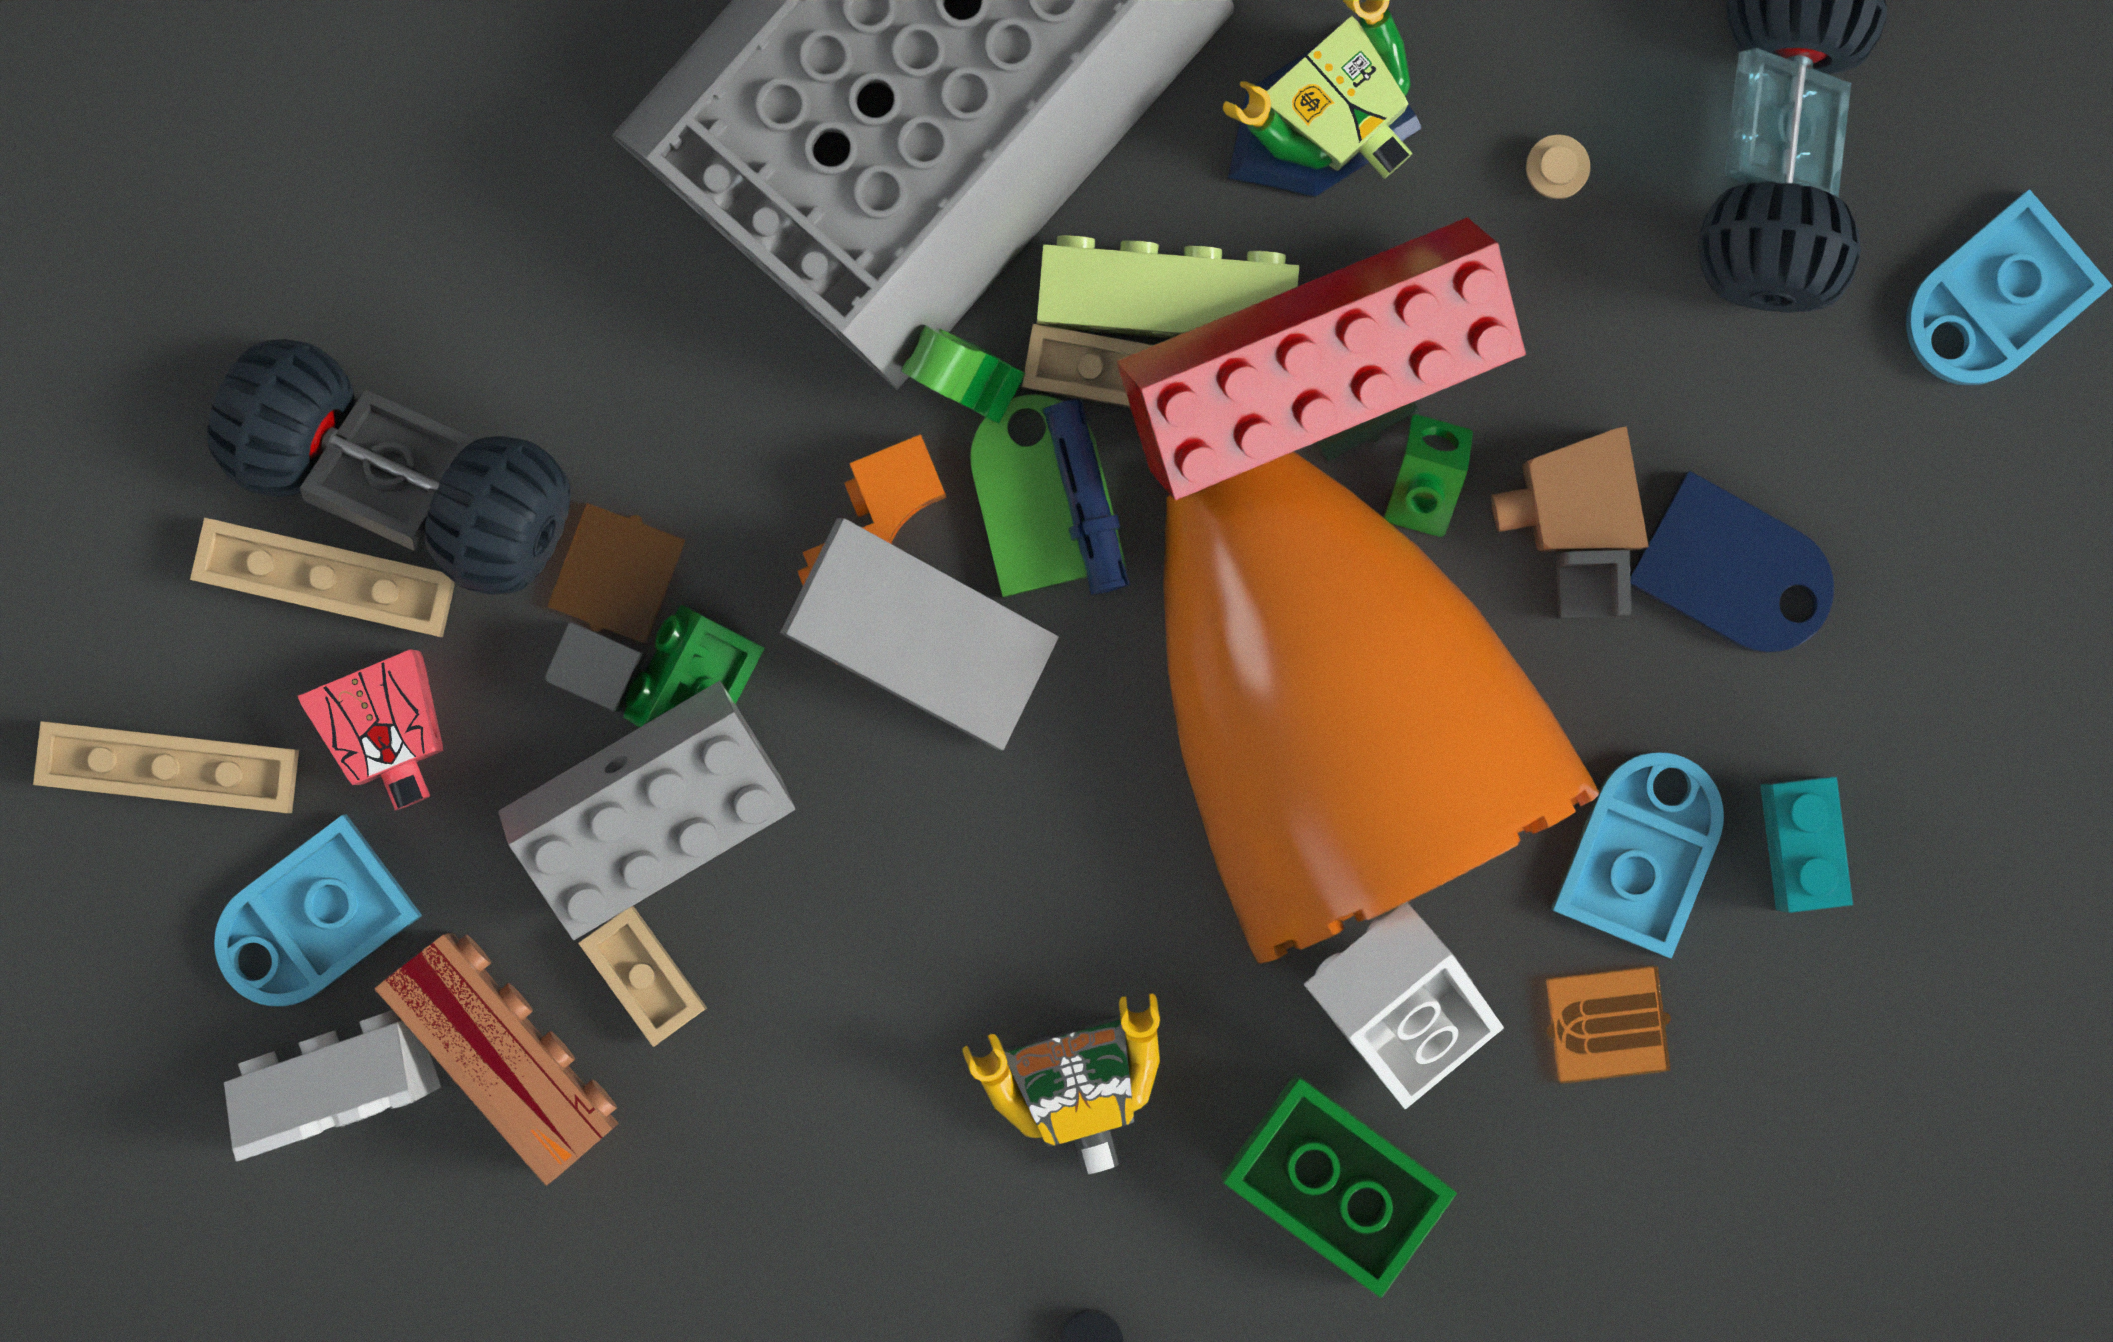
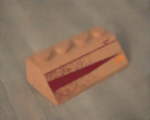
(499, 1055)

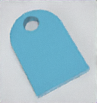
(2003, 293)
(1641, 858)
(314, 915)

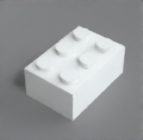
(1404, 1004)

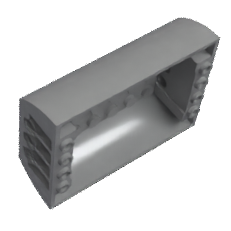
(940, 192)

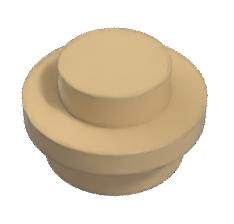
(1557, 166)

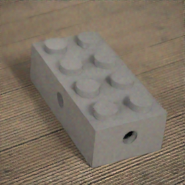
(645, 810)

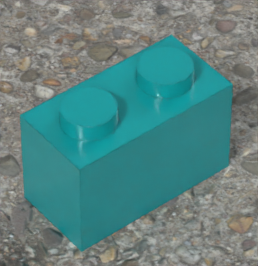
(1806, 844)

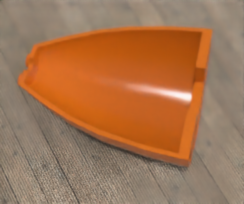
(1342, 708)

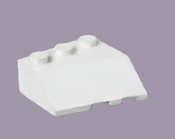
(326, 1085)

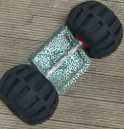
(1786, 232)

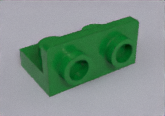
(687, 660)

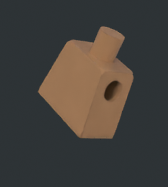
(1578, 498)

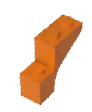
(890, 488)

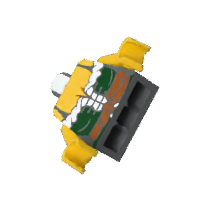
(1076, 1082)

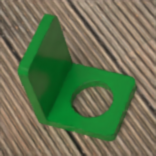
(1429, 478)

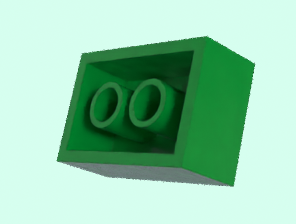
(1338, 1185)

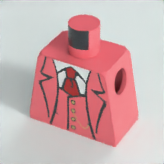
(380, 724)

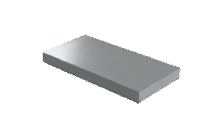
(919, 634)

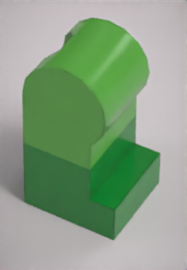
(963, 372)

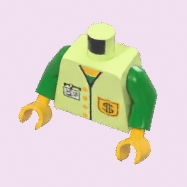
(1337, 98)

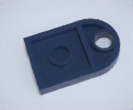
(1729, 567)

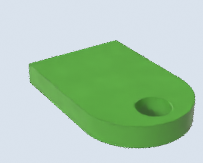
(1026, 504)

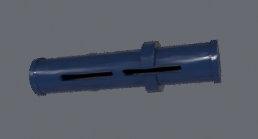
(1086, 497)

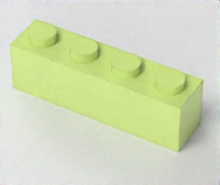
(1149, 291)

